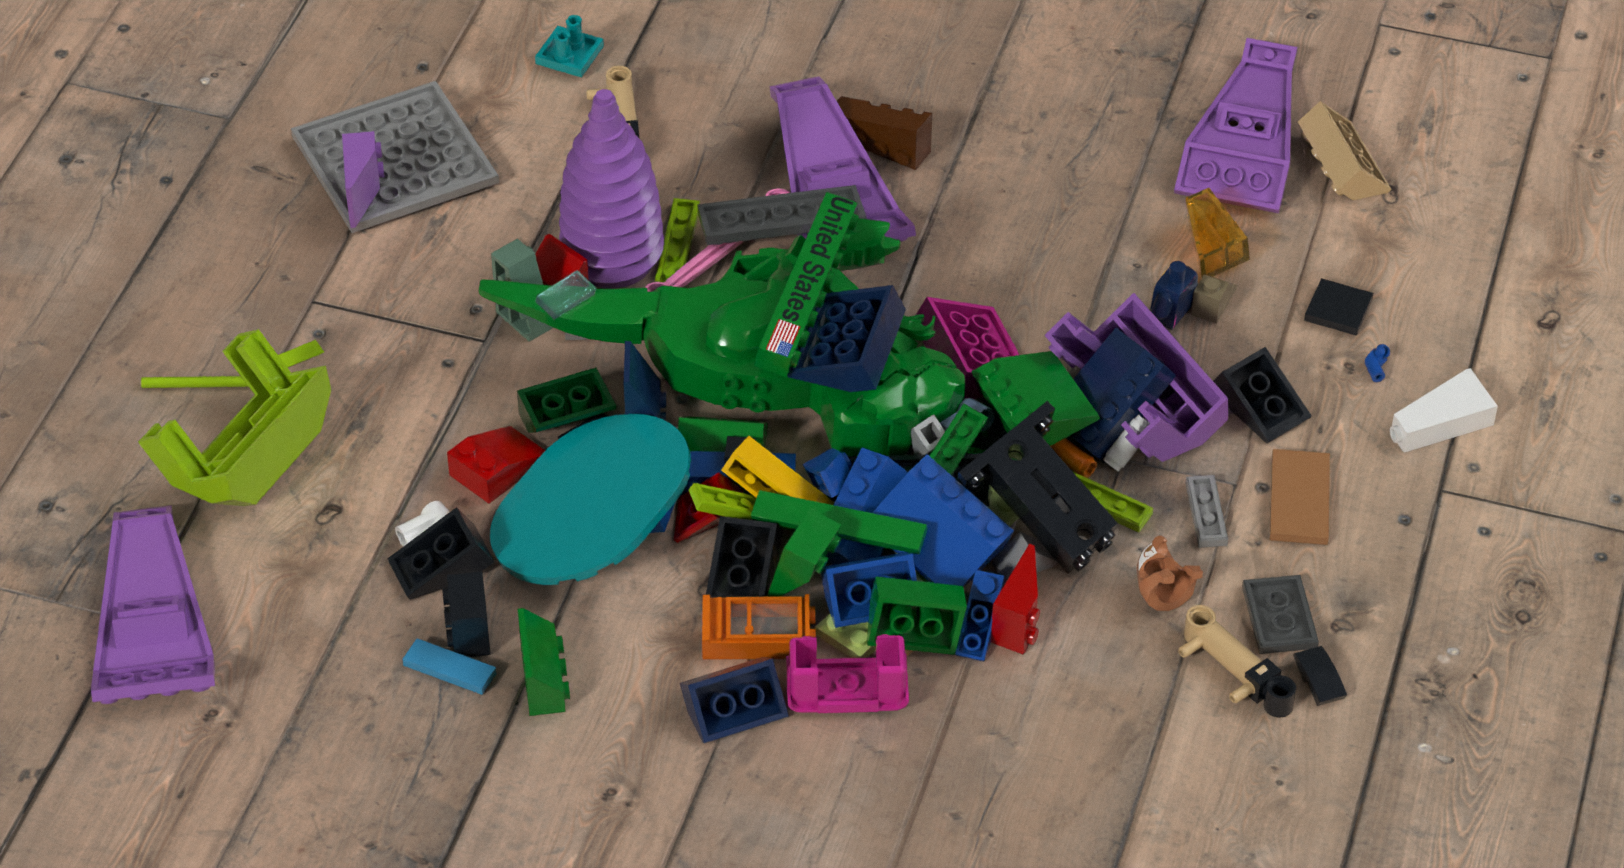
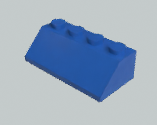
(864, 489)

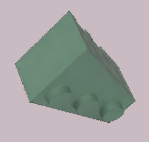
(518, 264)

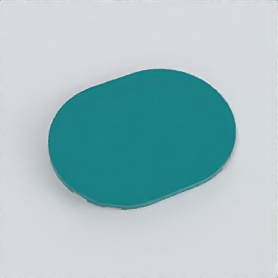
(590, 499)

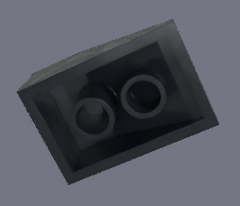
(1262, 396)
(441, 550)
(743, 558)

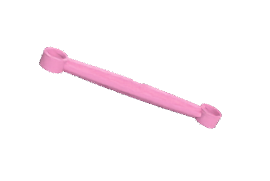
(703, 260)

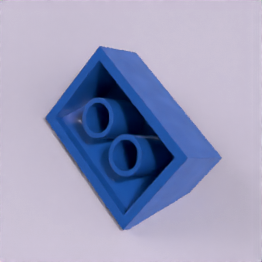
(851, 584)

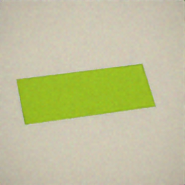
(301, 353)

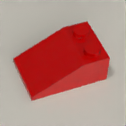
(492, 461)
(1016, 607)

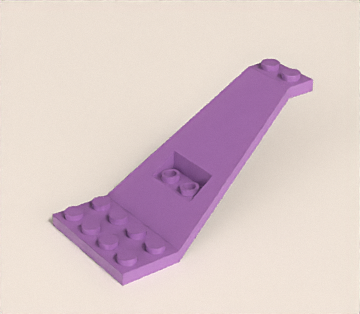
(1238, 161)

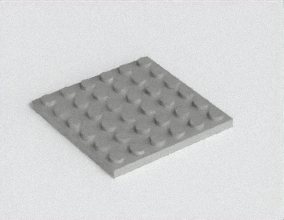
(423, 147)

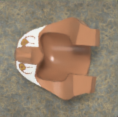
(1162, 580)

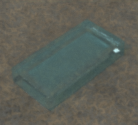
(565, 294)

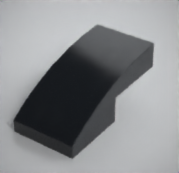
(1320, 674)

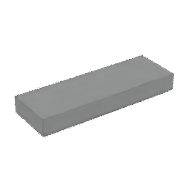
(1206, 511)

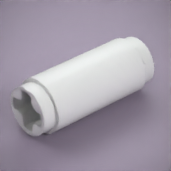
(1122, 449)

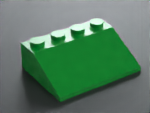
(1025, 382)

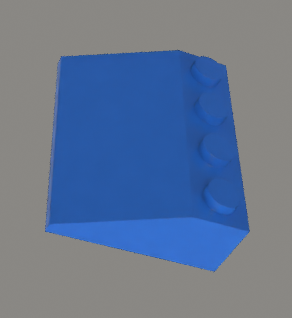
(961, 529)

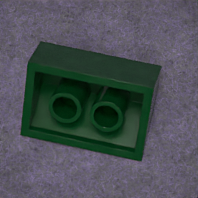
(564, 400)

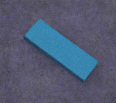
(449, 666)

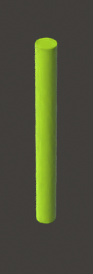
(193, 382)

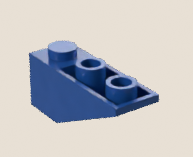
(977, 622)

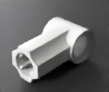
(430, 514)

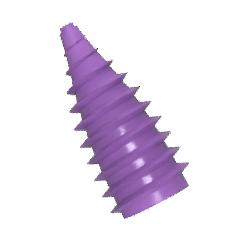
(611, 199)

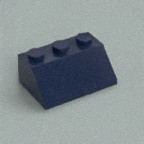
(734, 699)

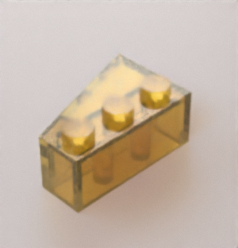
(1214, 234)

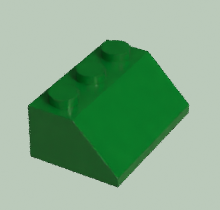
(711, 433)
(919, 611)
(542, 664)

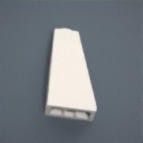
(1444, 413)

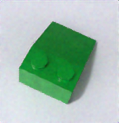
(805, 553)

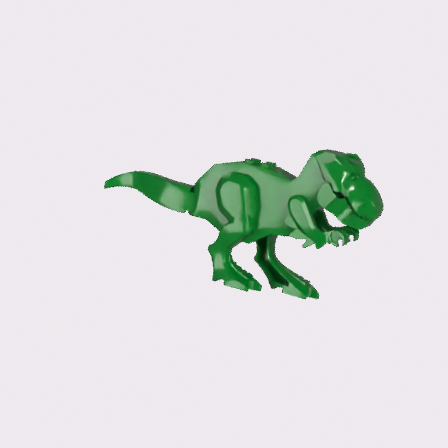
(711, 334)

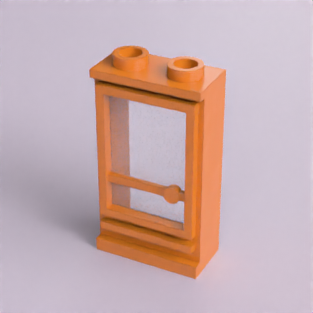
(754, 626)

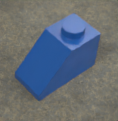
(828, 471)

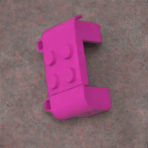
(847, 683)

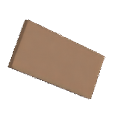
(1300, 497)

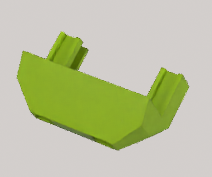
(258, 440)

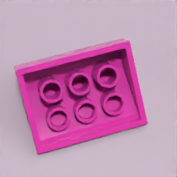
(967, 335)

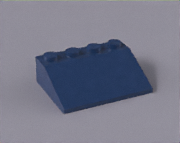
(851, 339)
(1116, 385)

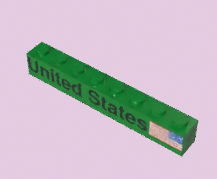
(806, 285)

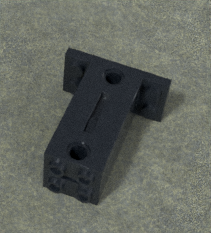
(1043, 492)

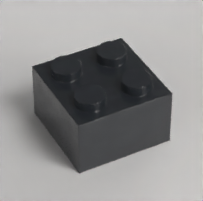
(466, 614)

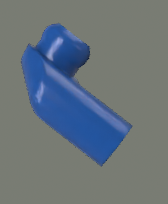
(1375, 361)

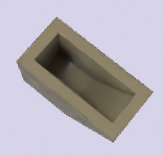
(1211, 298)

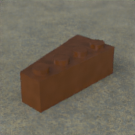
(890, 132)

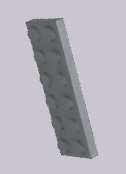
(767, 215)

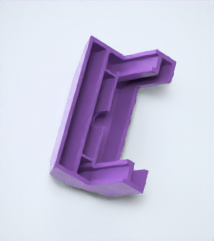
(1185, 411)

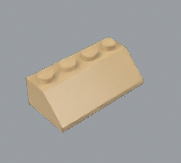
(1342, 154)

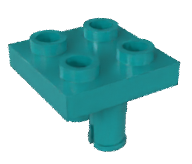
(569, 48)

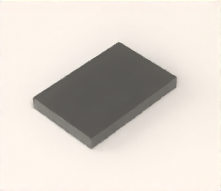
(1280, 614)

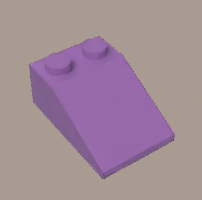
(361, 172)

